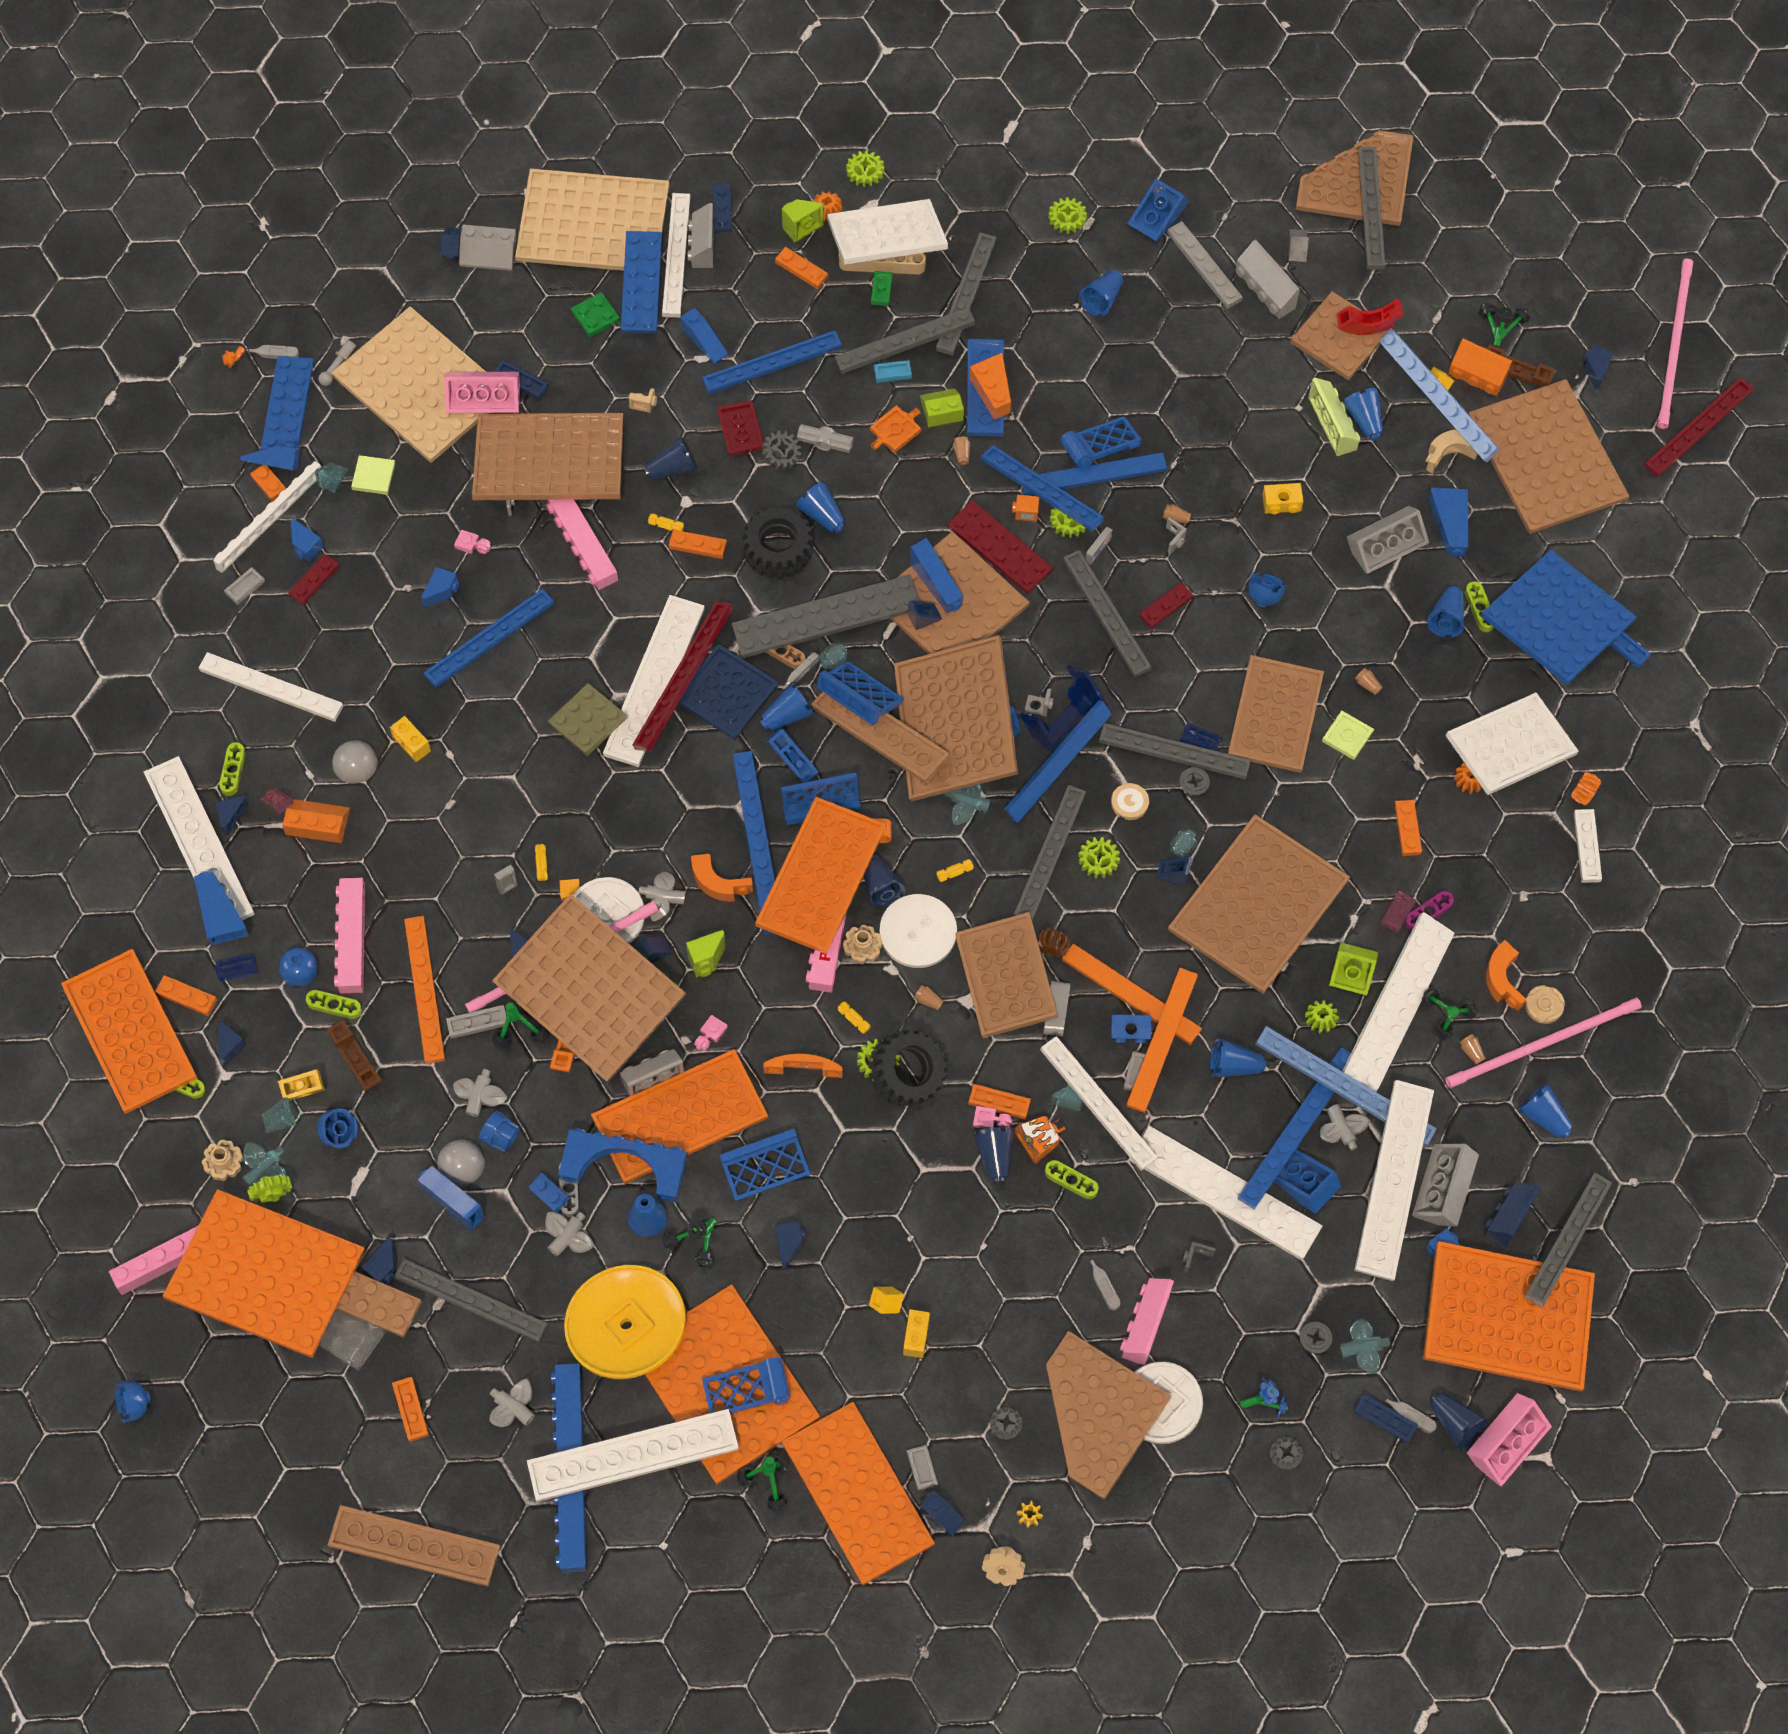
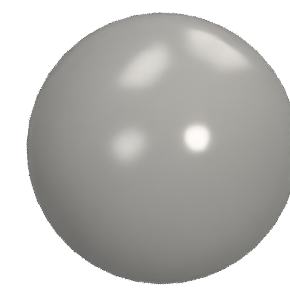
(354, 761)
(461, 1162)

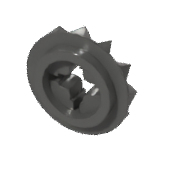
(1199, 775)
(1323, 1333)
(1011, 1430)
(1287, 1462)

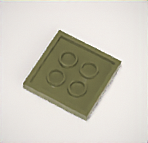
(587, 719)

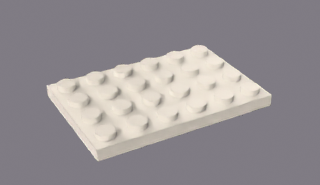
(887, 231)
(1511, 743)

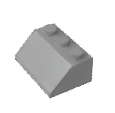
(702, 237)
(487, 247)
(651, 1072)

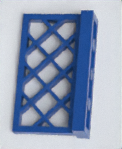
(853, 699)
(797, 812)
(759, 1148)

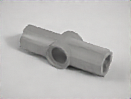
(825, 438)

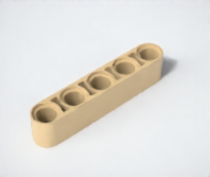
(906, 266)

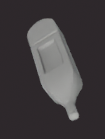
(273, 352)
(802, 669)
(1105, 1287)
(1423, 1422)

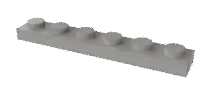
(1204, 265)

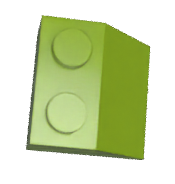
(801, 218)
(942, 407)
(705, 953)
(1353, 968)

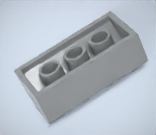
(1267, 280)
(1388, 539)
(1445, 1184)

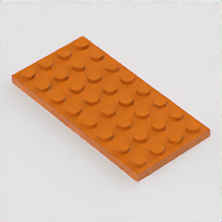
(820, 875)
(129, 1031)
(684, 1112)
(858, 1493)

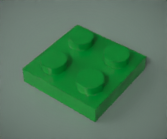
(595, 314)

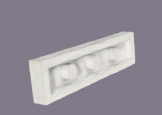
(1587, 846)

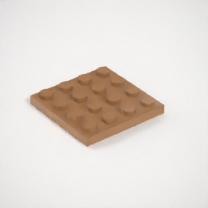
(1330, 345)

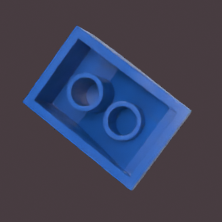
(1158, 210)
(1308, 1181)

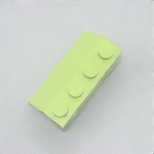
(1333, 417)

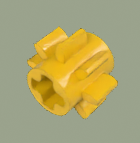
(1029, 1521)

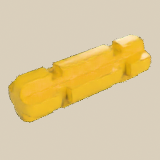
(666, 523)
(541, 862)
(954, 870)
(853, 1017)

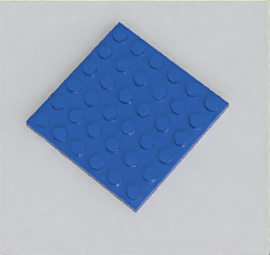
(1558, 617)

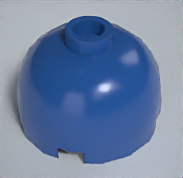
(1266, 589)
(298, 967)
(337, 1128)
(131, 1400)

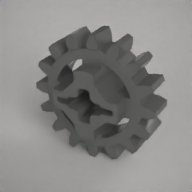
(786, 445)

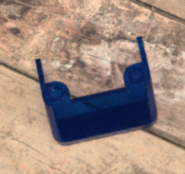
(1083, 697)

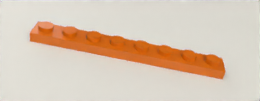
(424, 990)

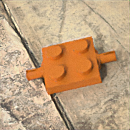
(895, 429)

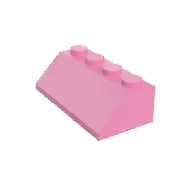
(482, 392)
(1147, 1320)
(1509, 1439)

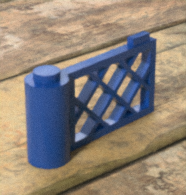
(1081, 449)
(773, 1382)

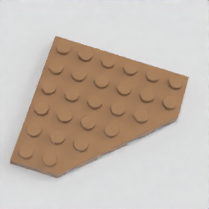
(1336, 185)
(1100, 1412)

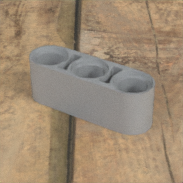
(1060, 995)

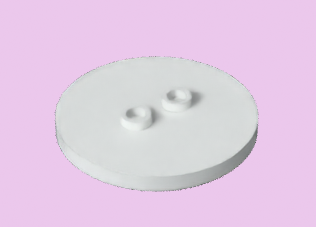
(612, 901)
(918, 931)
(1184, 1407)

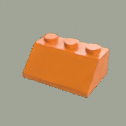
(1480, 367)
(316, 821)

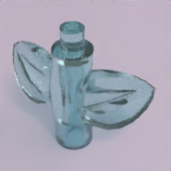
(966, 802)
(262, 1163)
(1364, 1346)

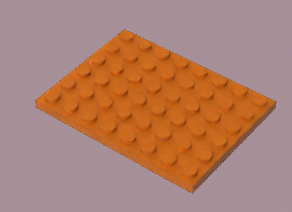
(264, 1273)
(1490, 1327)
(716, 1340)

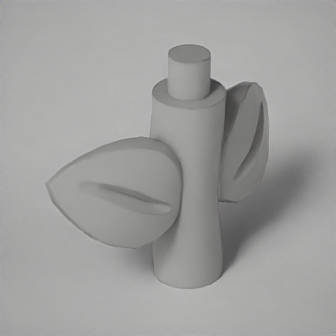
(663, 894)
(478, 1093)
(1342, 1127)
(567, 1233)
(512, 1405)

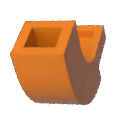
(713, 884)
(1496, 976)

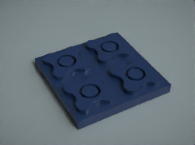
(727, 692)

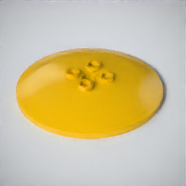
(618, 1297)

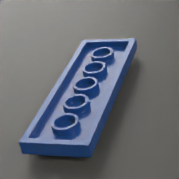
(641, 282)
(288, 401)
(978, 417)

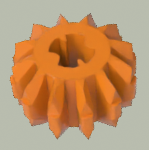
(830, 203)
(1463, 780)
(1586, 788)

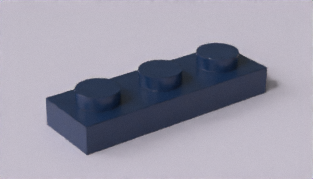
(722, 208)
(528, 383)
(1385, 1418)

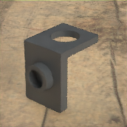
(1196, 1247)

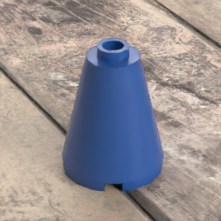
(1101, 293)
(1366, 412)
(822, 508)
(1448, 613)
(786, 709)
(1234, 1060)
(1547, 1112)
(647, 1216)

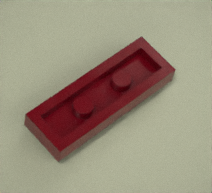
(313, 579)
(1166, 605)

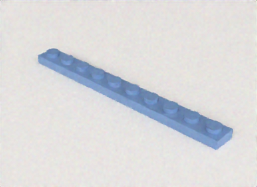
(1439, 395)
(1329, 1076)

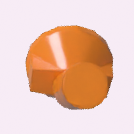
(230, 357)

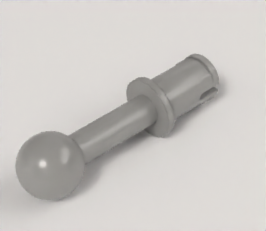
(326, 378)

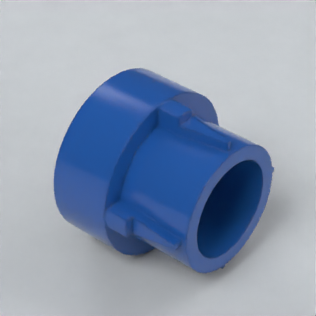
(499, 1132)

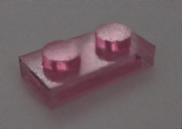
(277, 800)
(1398, 912)

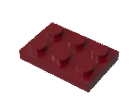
(740, 428)

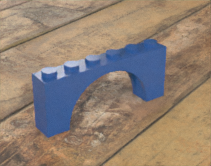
(585, 1148)

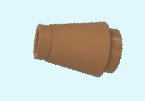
(962, 450)
(1176, 513)
(1368, 681)
(928, 998)
(1472, 1048)

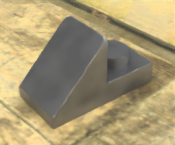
(1298, 246)

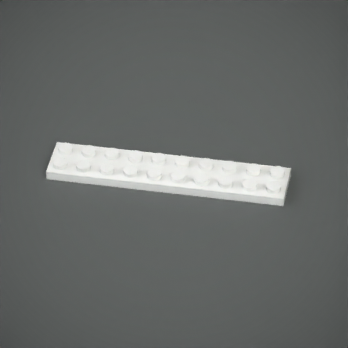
(658, 665)
(194, 830)
(1398, 1002)
(1394, 1180)
(1221, 1190)
(632, 1455)

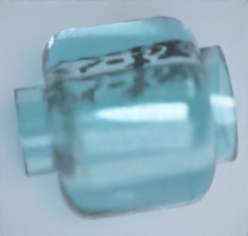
(833, 656)
(1184, 843)

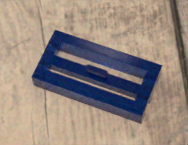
(1188, 737)
(220, 972)

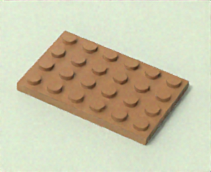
(1276, 713)
(1006, 975)

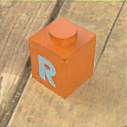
(1026, 508)

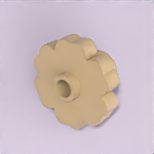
(862, 944)
(222, 1160)
(1003, 1566)

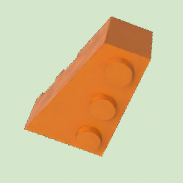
(992, 386)

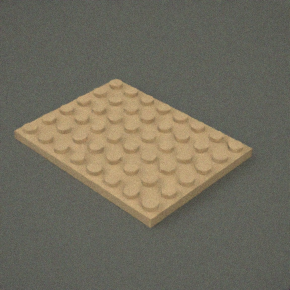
(586, 217)
(403, 382)

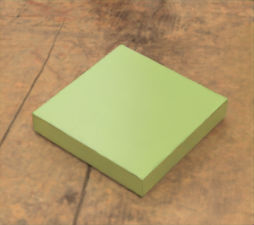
(373, 475)
(1347, 735)

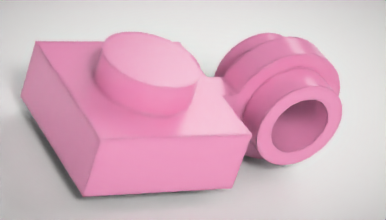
(468, 542)
(713, 1030)
(986, 1118)

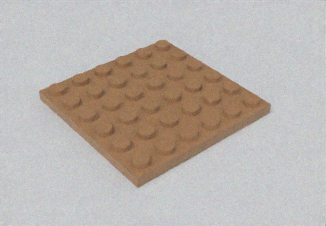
(986, 606)

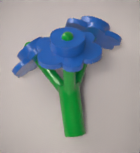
(1269, 1395)

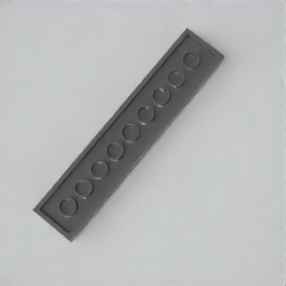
(824, 616)

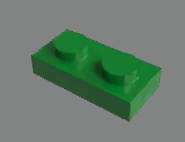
(881, 288)

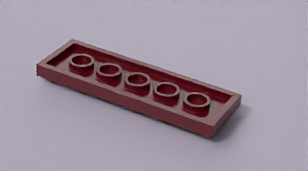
(1000, 547)

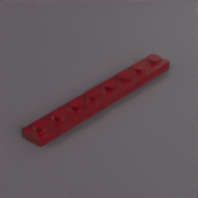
(1699, 427)

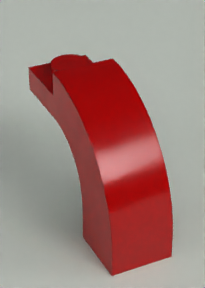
(1369, 322)

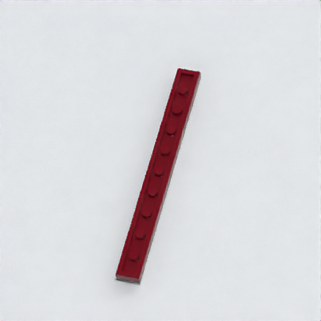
(682, 676)

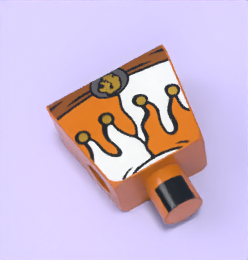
(1039, 1136)

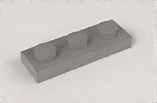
(476, 1021)

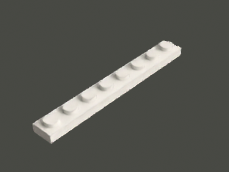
(676, 255)
(266, 518)
(271, 687)
(1098, 1103)

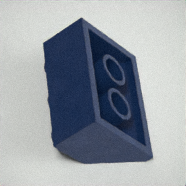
(1511, 1212)

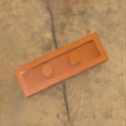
(801, 267)
(697, 544)
(1408, 828)
(186, 995)
(1001, 1101)
(410, 1409)

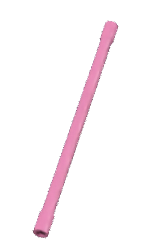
(1664, 414)
(642, 913)
(1622, 1009)

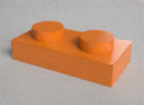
(267, 482)

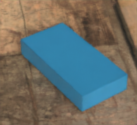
(892, 371)

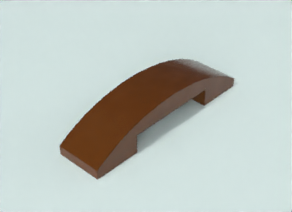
(1526, 372)
(353, 1055)

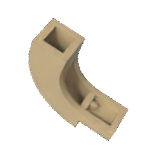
(1448, 443)

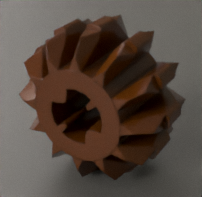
(1053, 942)

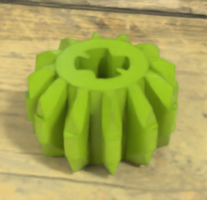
(1321, 1009)

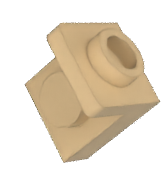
(642, 402)

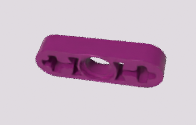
(1433, 903)

